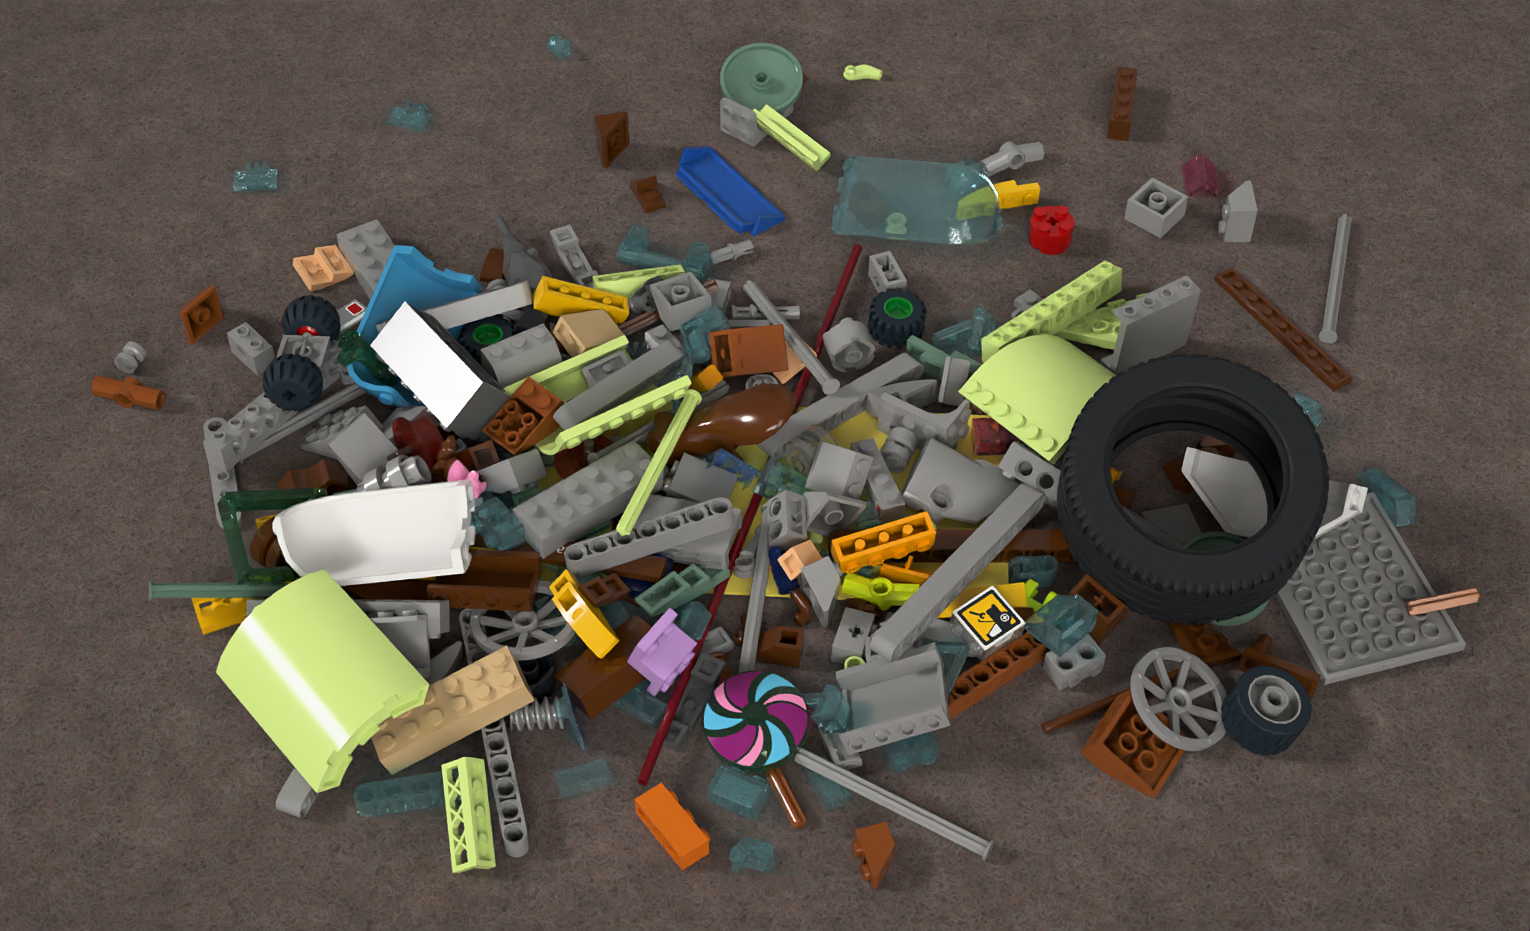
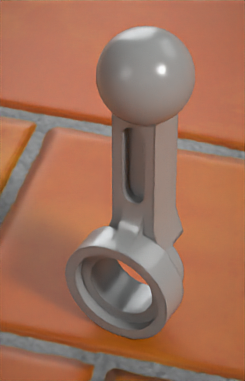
(745, 563)

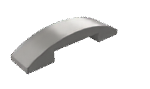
(572, 257)

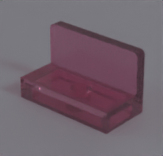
(1199, 175)

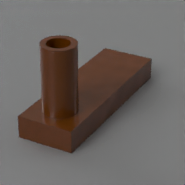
(1259, 656)

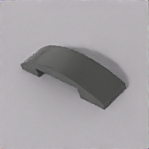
(703, 681)

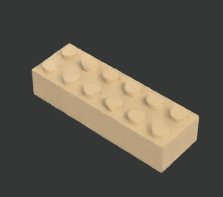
(454, 710)

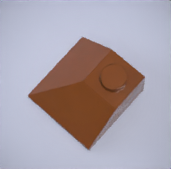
(201, 314)

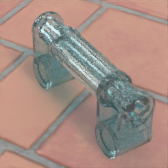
(635, 251)

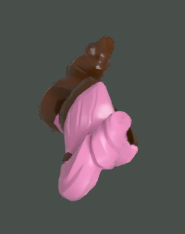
(451, 469)

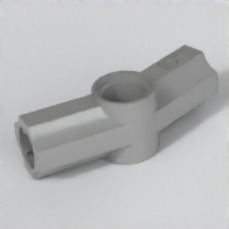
(1012, 156)

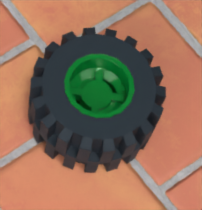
(896, 317)
(483, 334)

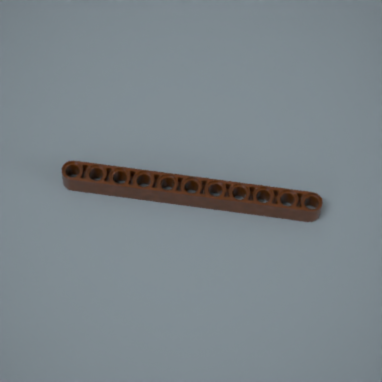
(1026, 543)

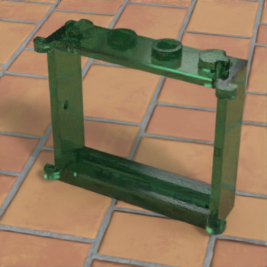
(259, 501)

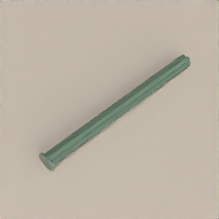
(213, 590)

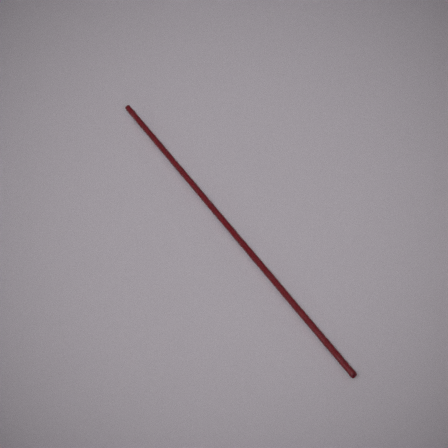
(713, 605)

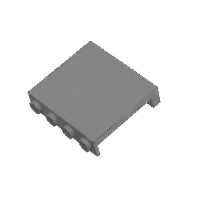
(1153, 324)
(894, 698)

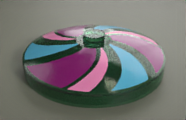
(755, 721)

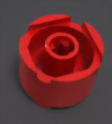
(1051, 229)

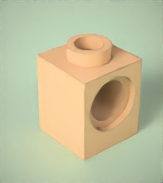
(799, 557)

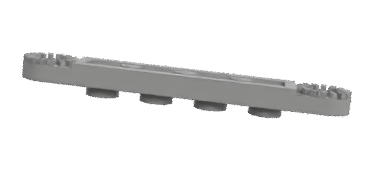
(220, 479)

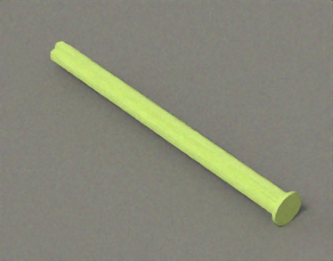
(658, 462)

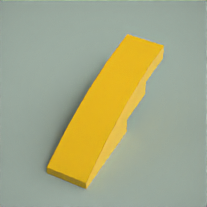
(1012, 593)

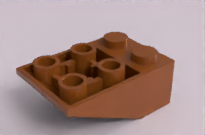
(749, 350)
(524, 418)

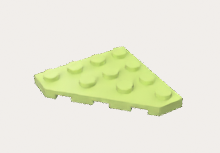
(1096, 327)

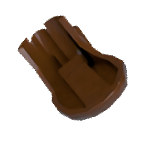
(728, 422)

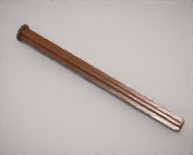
(778, 781)

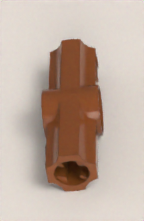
(128, 392)

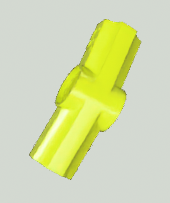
(878, 591)

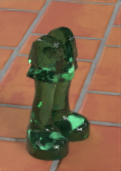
(356, 348)

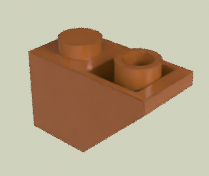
(876, 851)

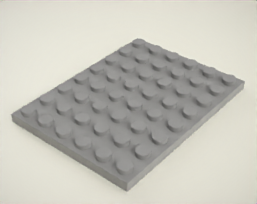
(1353, 599)

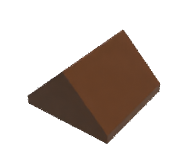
(611, 136)

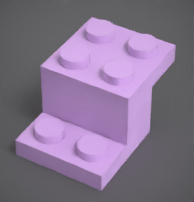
(663, 653)

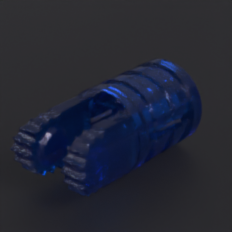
(783, 583)

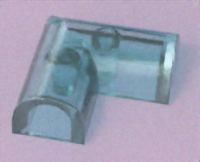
(697, 330)
(642, 705)

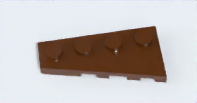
(1204, 643)

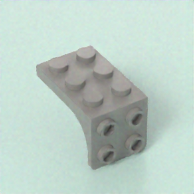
(742, 122)
(943, 427)

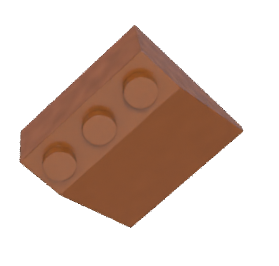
(1129, 749)

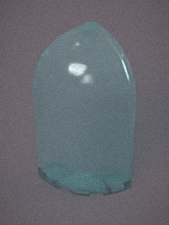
(916, 201)

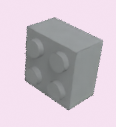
(1156, 207)

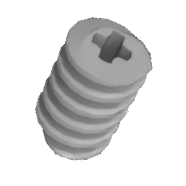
(538, 714)

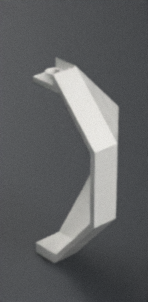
(1238, 498)

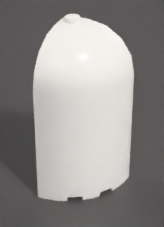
(381, 533)

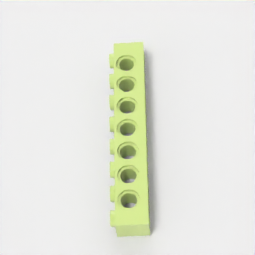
(1058, 309)

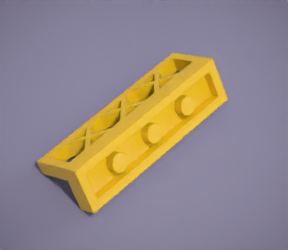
(220, 613)

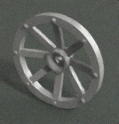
(525, 626)
(1176, 700)

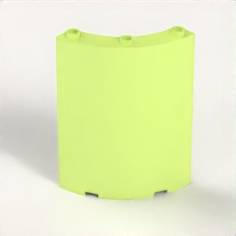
(318, 676)

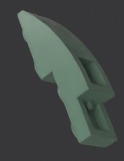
(934, 359)

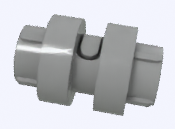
(398, 473)

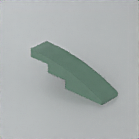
(680, 588)

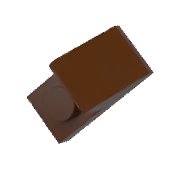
(648, 194)

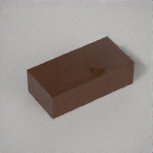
(601, 682)

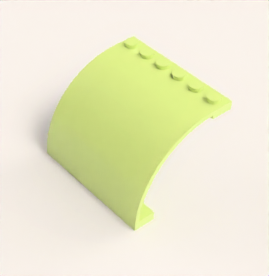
(567, 382)
(1037, 390)

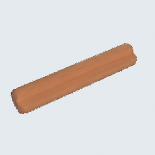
(1442, 601)

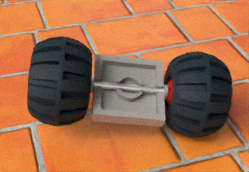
(295, 375)

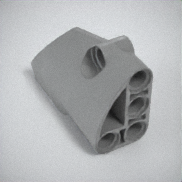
(955, 485)

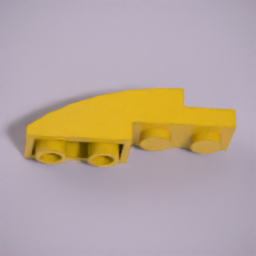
(1016, 195)
(582, 616)

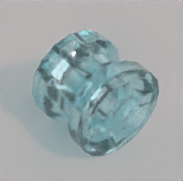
(559, 46)

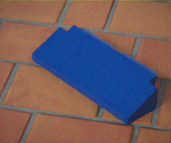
(726, 191)

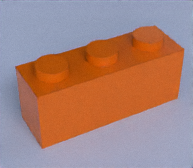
(672, 826)

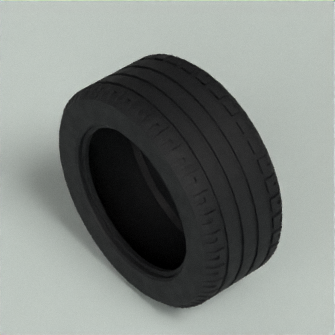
(1212, 400)

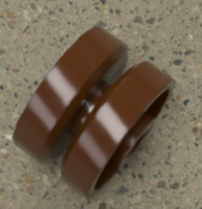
(266, 548)

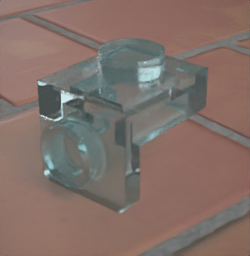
(753, 855)

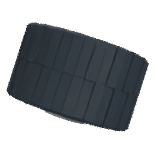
(1266, 710)

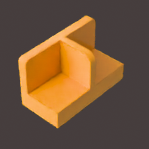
(904, 573)

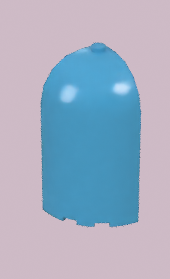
(412, 280)

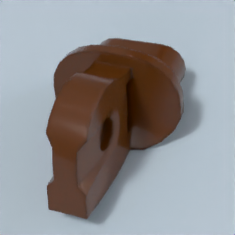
(865, 606)

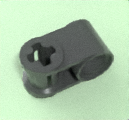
(642, 298)

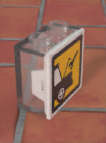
(986, 623)

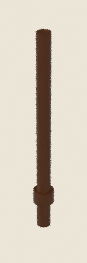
(1096, 706)

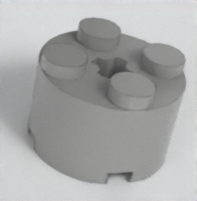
(849, 345)

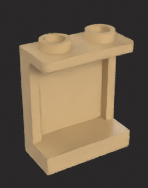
(585, 331)

